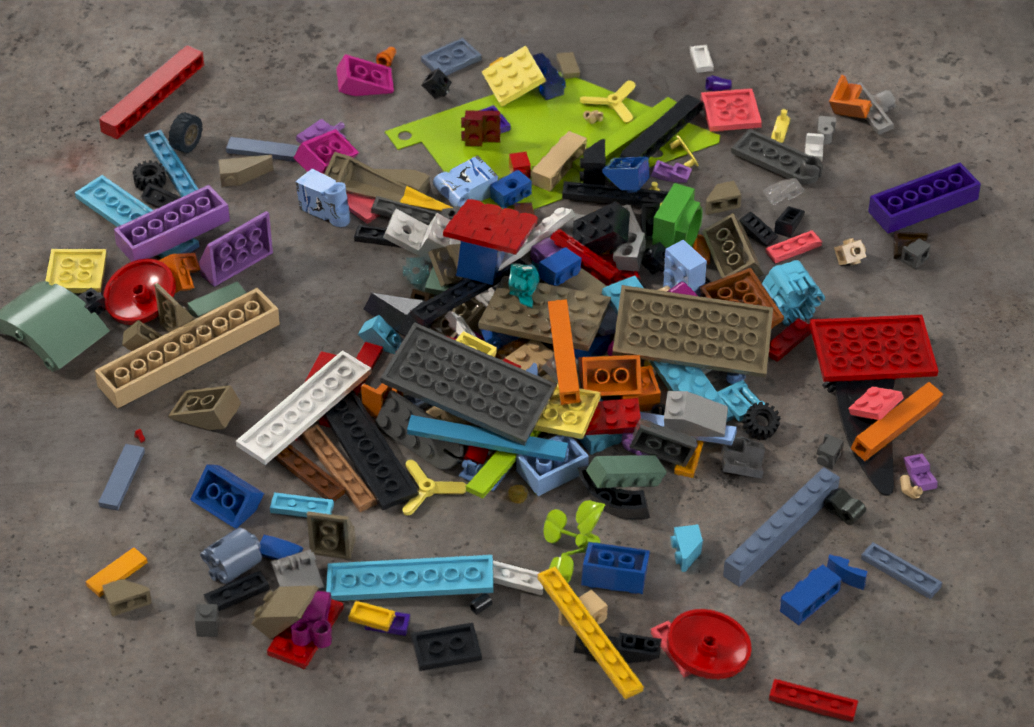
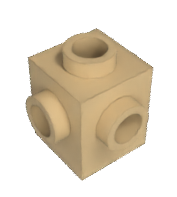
(850, 252)

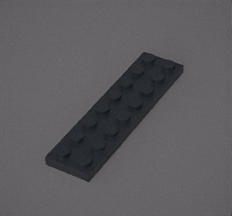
(370, 452)

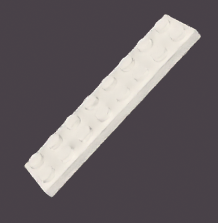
(303, 407)

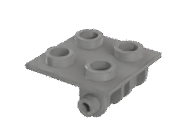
(297, 570)

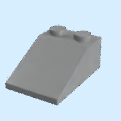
(695, 415)

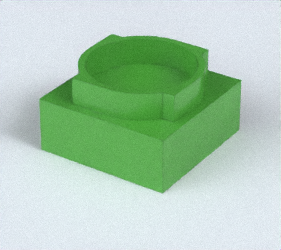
(677, 217)

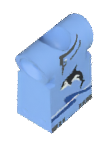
(466, 182)
(323, 198)

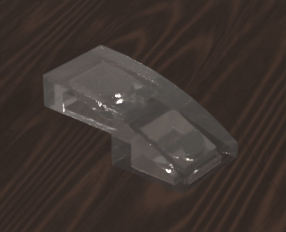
(788, 188)

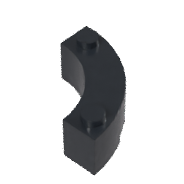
(617, 502)

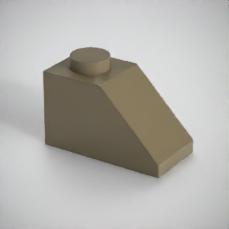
(723, 198)
(138, 335)
(125, 596)

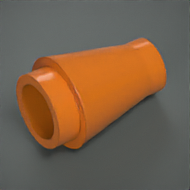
(386, 57)

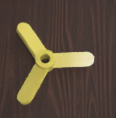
(614, 101)
(428, 487)

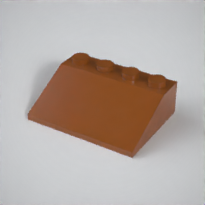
(742, 288)

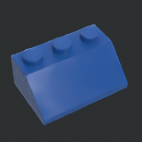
(628, 172)
(226, 495)
(615, 568)

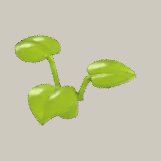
(587, 518)

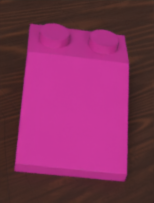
(363, 77)
(319, 150)

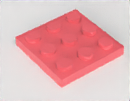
(731, 110)

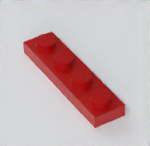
(589, 258)
(813, 700)

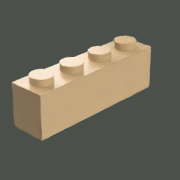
(558, 161)

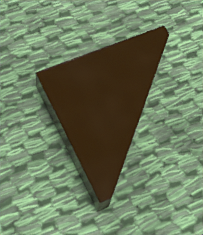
(904, 239)

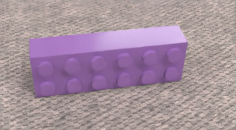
(172, 224)

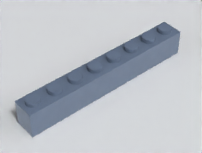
(780, 527)

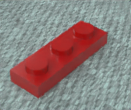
(788, 339)

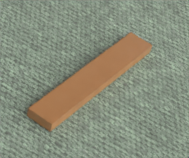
(339, 468)

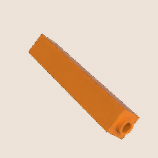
(564, 352)
(896, 421)

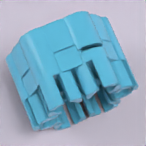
(793, 291)

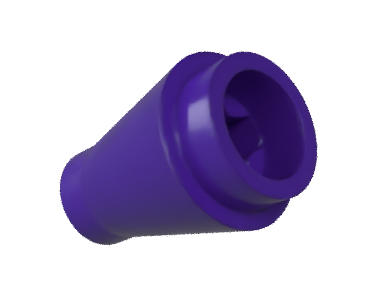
(716, 83)

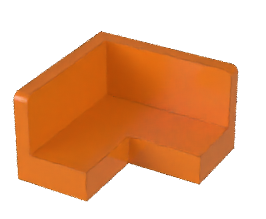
(846, 102)
(181, 267)
(649, 389)
(374, 398)

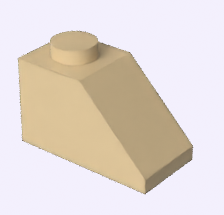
(593, 604)

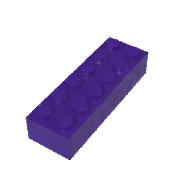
(924, 197)

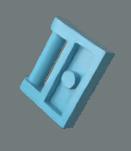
(736, 401)

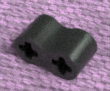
(845, 506)

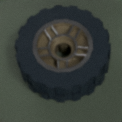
(185, 132)

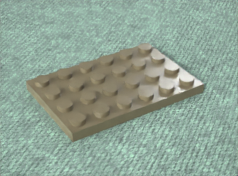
(510, 317)

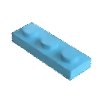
(299, 505)

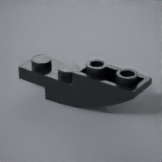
(630, 646)

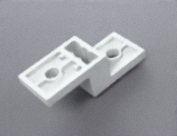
(421, 236)

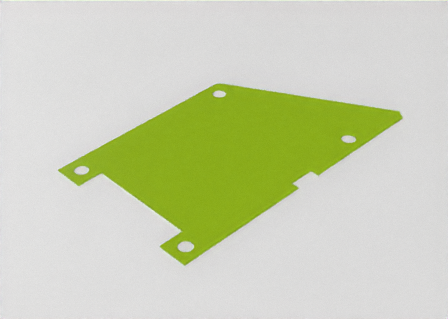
(535, 129)

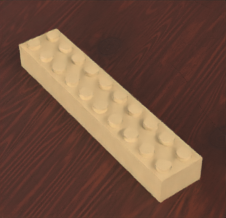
(187, 348)

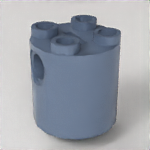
(232, 555)

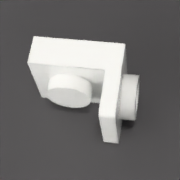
(814, 145)

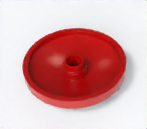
(131, 290)
(709, 644)

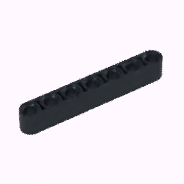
(664, 128)

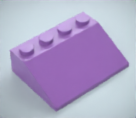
(237, 250)

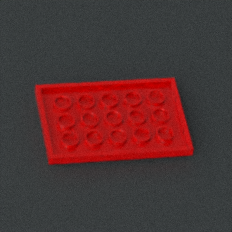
(873, 348)

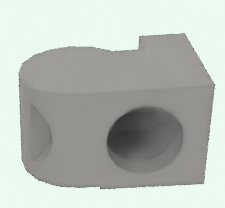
(826, 126)

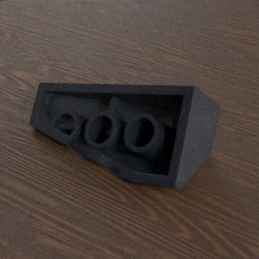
(394, 311)

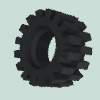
(146, 169)
(756, 429)

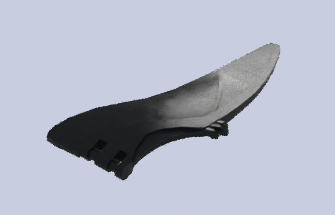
(880, 465)

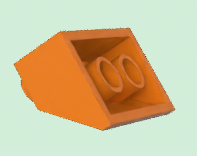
(611, 374)

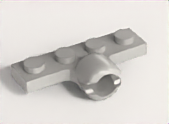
(881, 103)

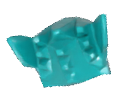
(523, 282)

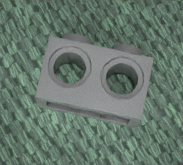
(631, 253)

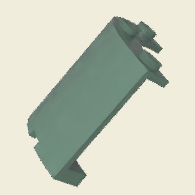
(51, 323)

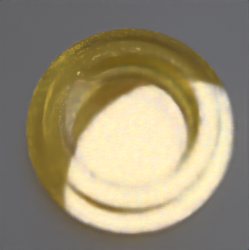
(518, 493)

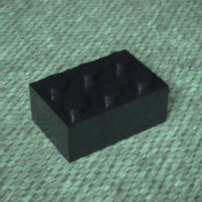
(603, 228)

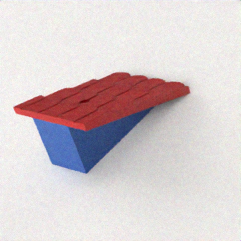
(486, 236)

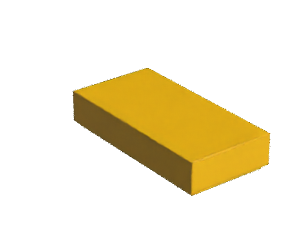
(371, 616)

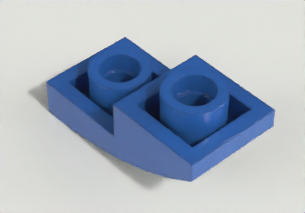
(277, 548)
(852, 576)

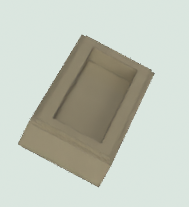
(568, 65)

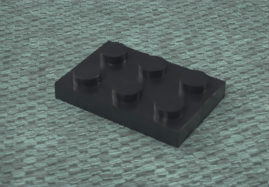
(446, 646)

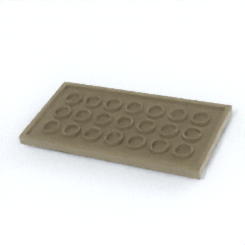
(693, 331)

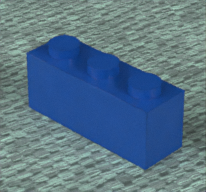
(810, 594)

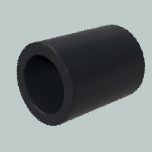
(480, 603)

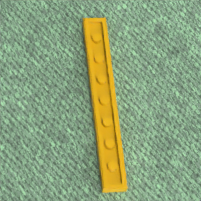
(590, 633)

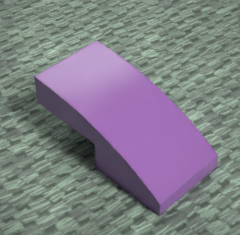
(676, 173)
(919, 472)

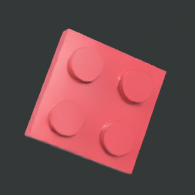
(876, 403)

